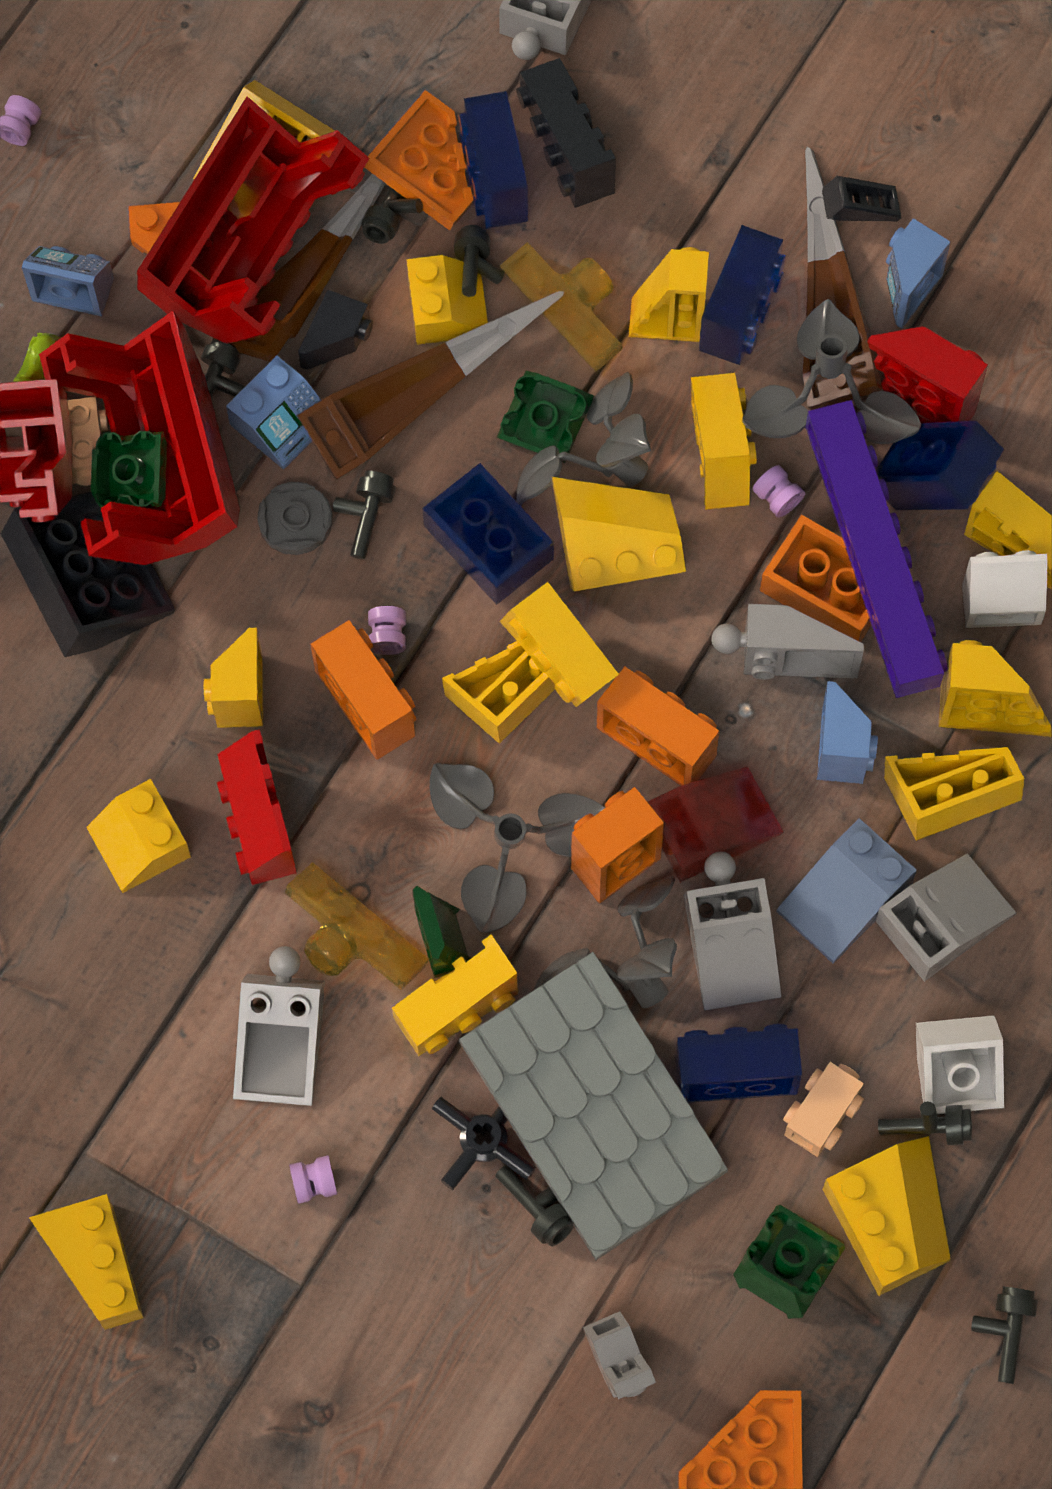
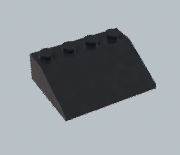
(80, 595)

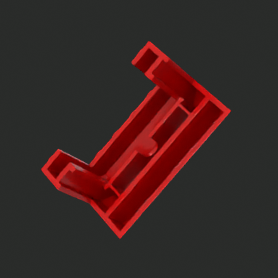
(219, 257)
(154, 387)
(39, 463)

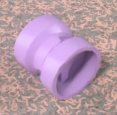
(18, 119)
(778, 491)
(387, 629)
(313, 1179)

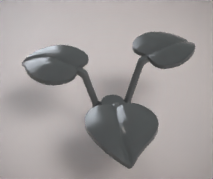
(829, 340)
(616, 456)
(490, 893)
(642, 971)

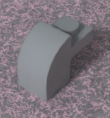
(618, 1356)

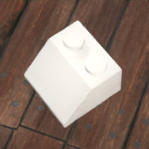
(961, 1063)

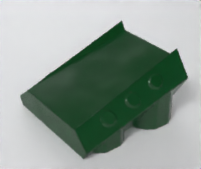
(544, 414)
(129, 469)
(439, 931)
(788, 1262)

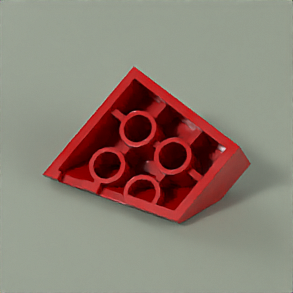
(930, 373)
(255, 811)

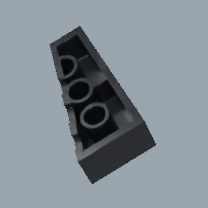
(568, 133)

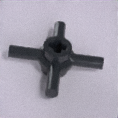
(481, 1153)

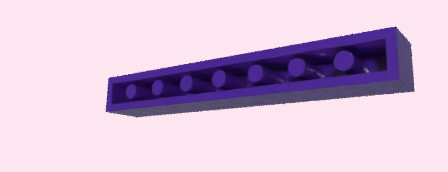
(875, 549)

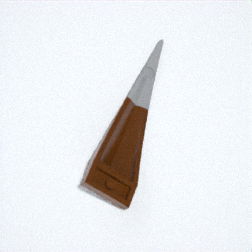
(307, 273)
(832, 279)
(371, 412)

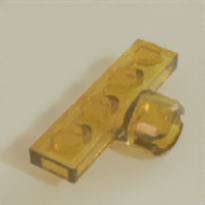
(573, 313)
(350, 931)

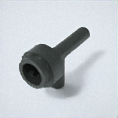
(381, 222)
(473, 248)
(221, 358)
(375, 488)
(956, 1123)
(551, 1223)
(1015, 1303)

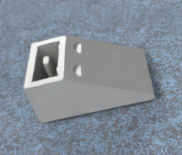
(943, 915)

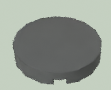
(295, 518)

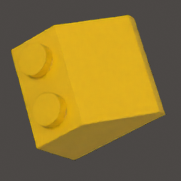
(438, 300)
(236, 684)
(138, 836)

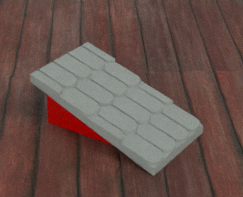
(593, 1105)

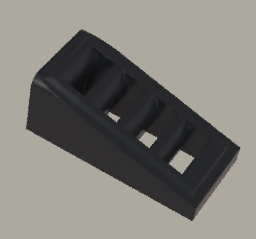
(840, 204)

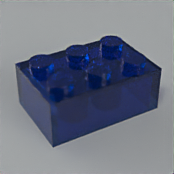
(494, 160)
(742, 295)
(939, 466)
(488, 533)
(738, 1064)

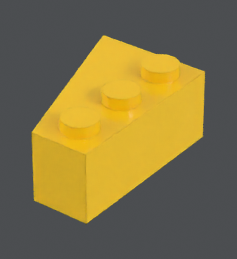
(672, 298)
(722, 440)
(1010, 522)
(559, 645)
(499, 690)
(952, 788)
(457, 999)
(94, 1257)

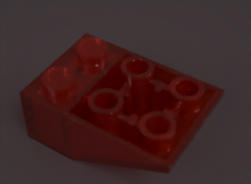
(711, 817)

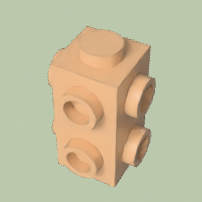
(86, 428)
(830, 1099)

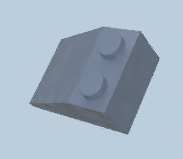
(846, 890)

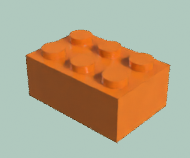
(817, 579)
(364, 688)
(657, 727)
(616, 844)

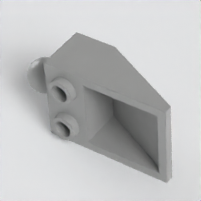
(541, 24)
(789, 644)
(732, 947)
(274, 1042)

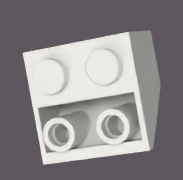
(1005, 589)

